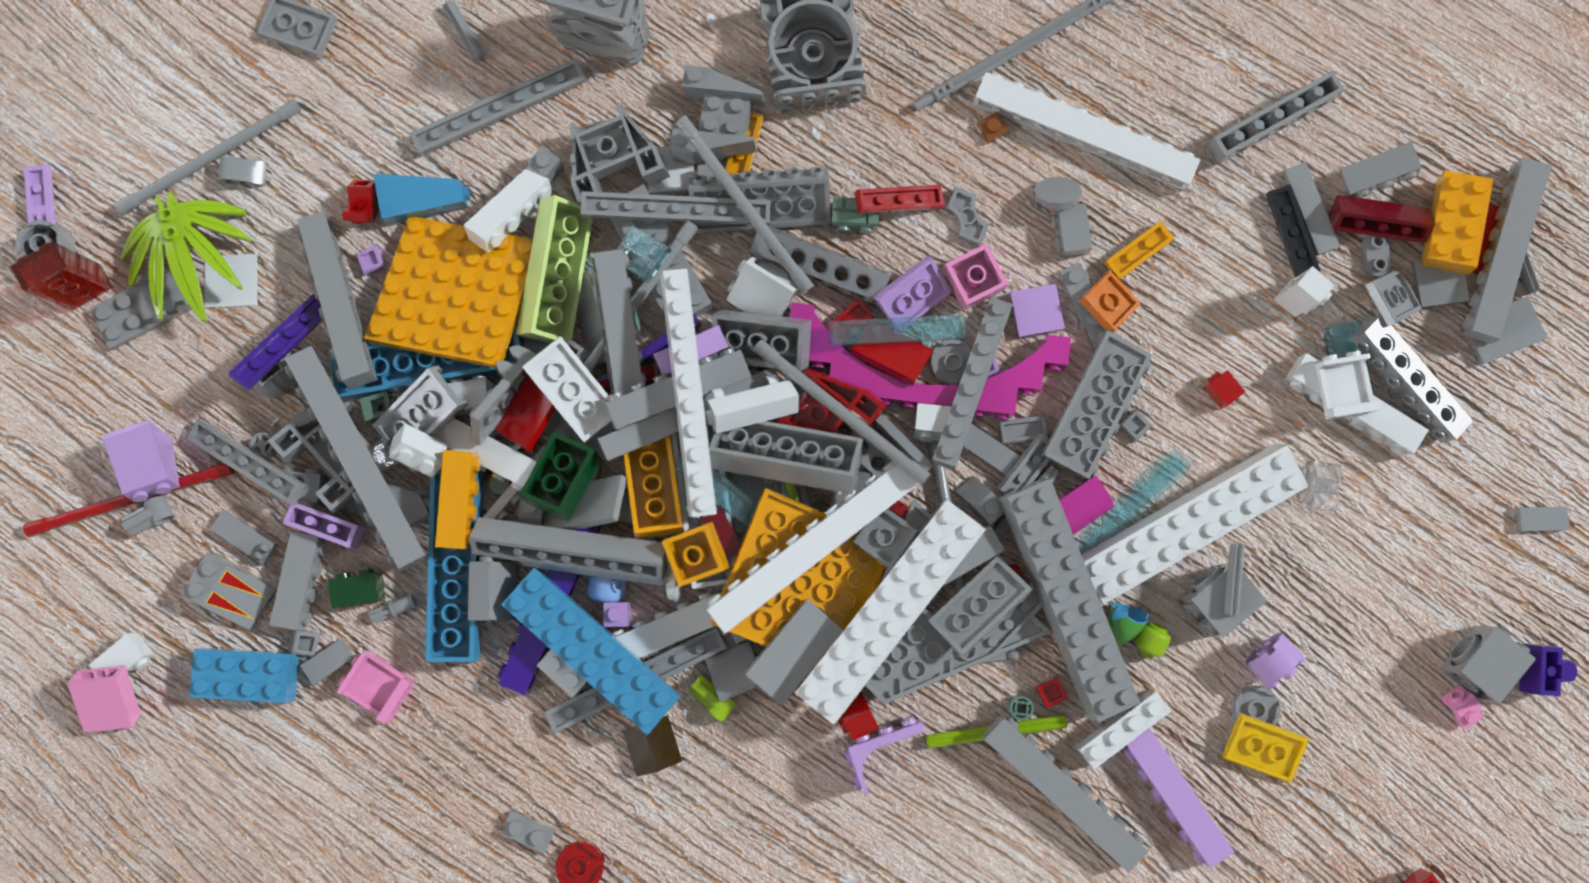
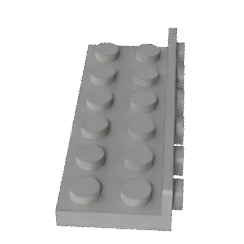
(795, 196)
(1097, 405)

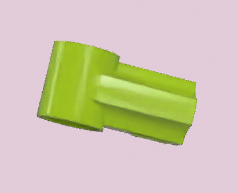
(706, 694)

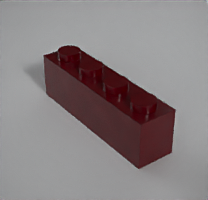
(1381, 219)

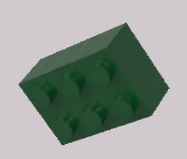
(560, 476)

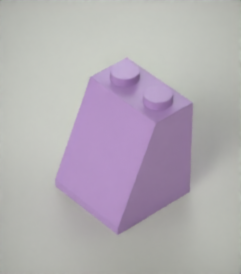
(142, 460)

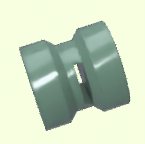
(1016, 709)

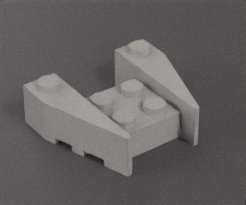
(723, 116)
(612, 148)
(299, 437)

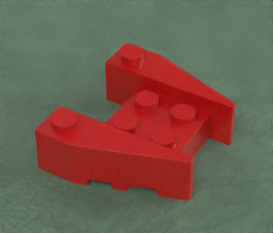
(817, 417)

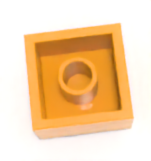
(695, 554)

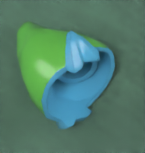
(1126, 622)

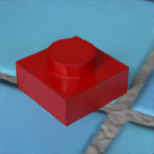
(1051, 692)

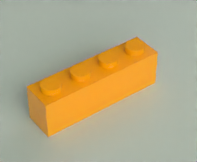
(457, 499)

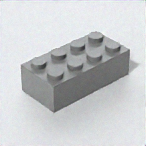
(784, 334)

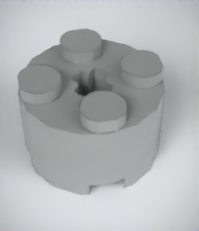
(39, 233)

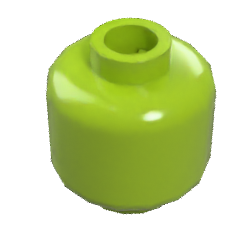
(1153, 640)

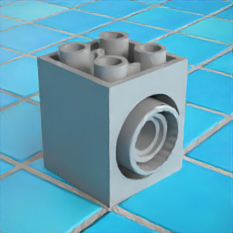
(1207, 602)
(1488, 663)

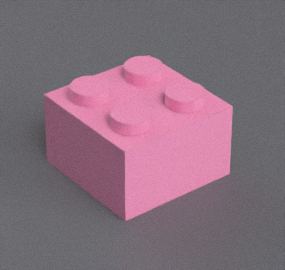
(975, 276)

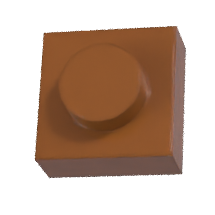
(992, 127)

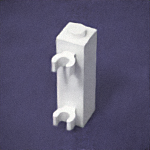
(752, 405)

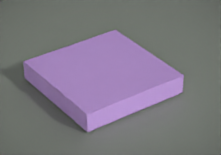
(1037, 310)

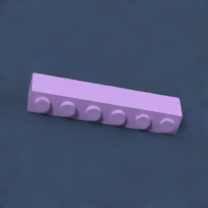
(1178, 798)

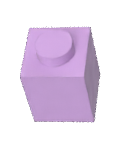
(617, 614)

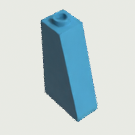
(418, 196)

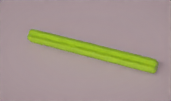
(974, 734)

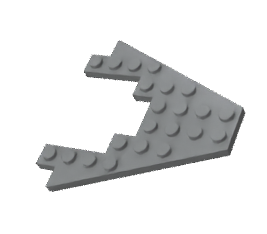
(927, 658)

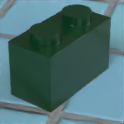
(356, 590)

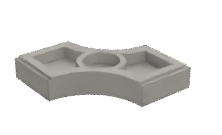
(971, 225)

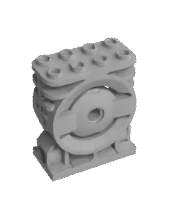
(785, 20)
(601, 27)

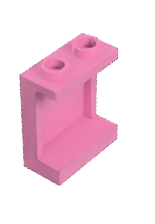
(376, 685)

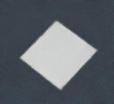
(224, 294)

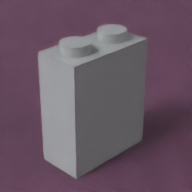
(489, 586)

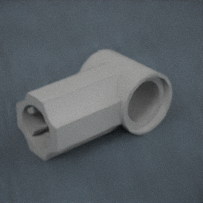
(154, 513)

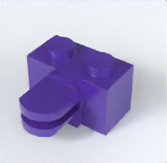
(1547, 671)

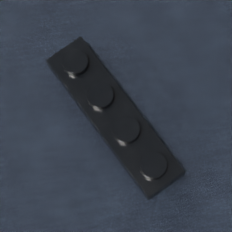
(1292, 230)

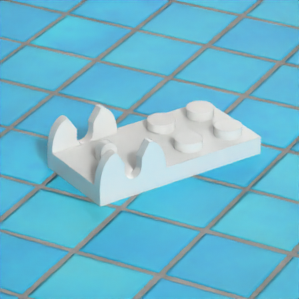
(570, 388)

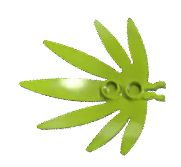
(173, 230)

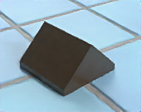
(652, 751)

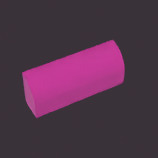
(1086, 504)

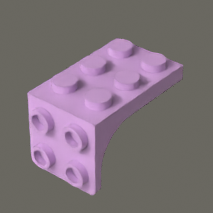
(862, 747)

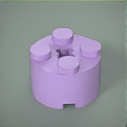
(1274, 660)

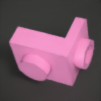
(1464, 707)

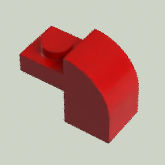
(362, 202)

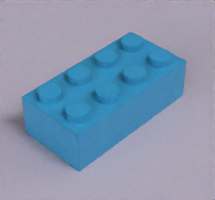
(244, 675)

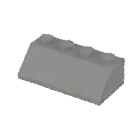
(589, 315)

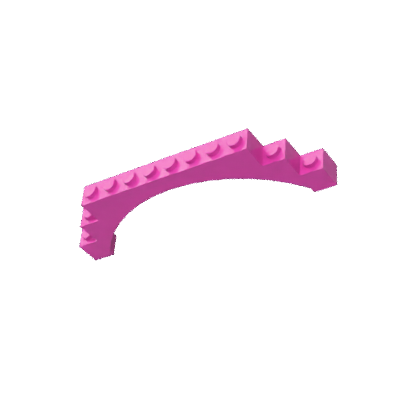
(998, 395)

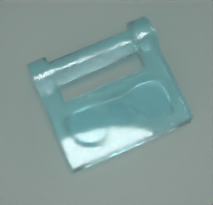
(646, 249)

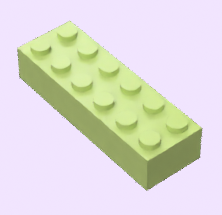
(554, 271)

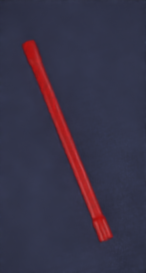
(46, 524)

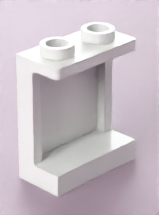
(760, 291)
(1345, 386)

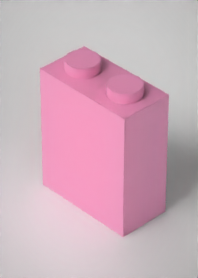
(104, 699)

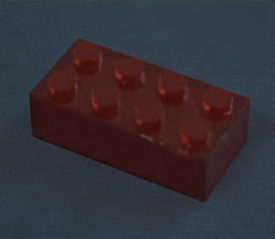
(61, 276)

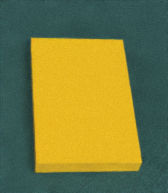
(1265, 747)

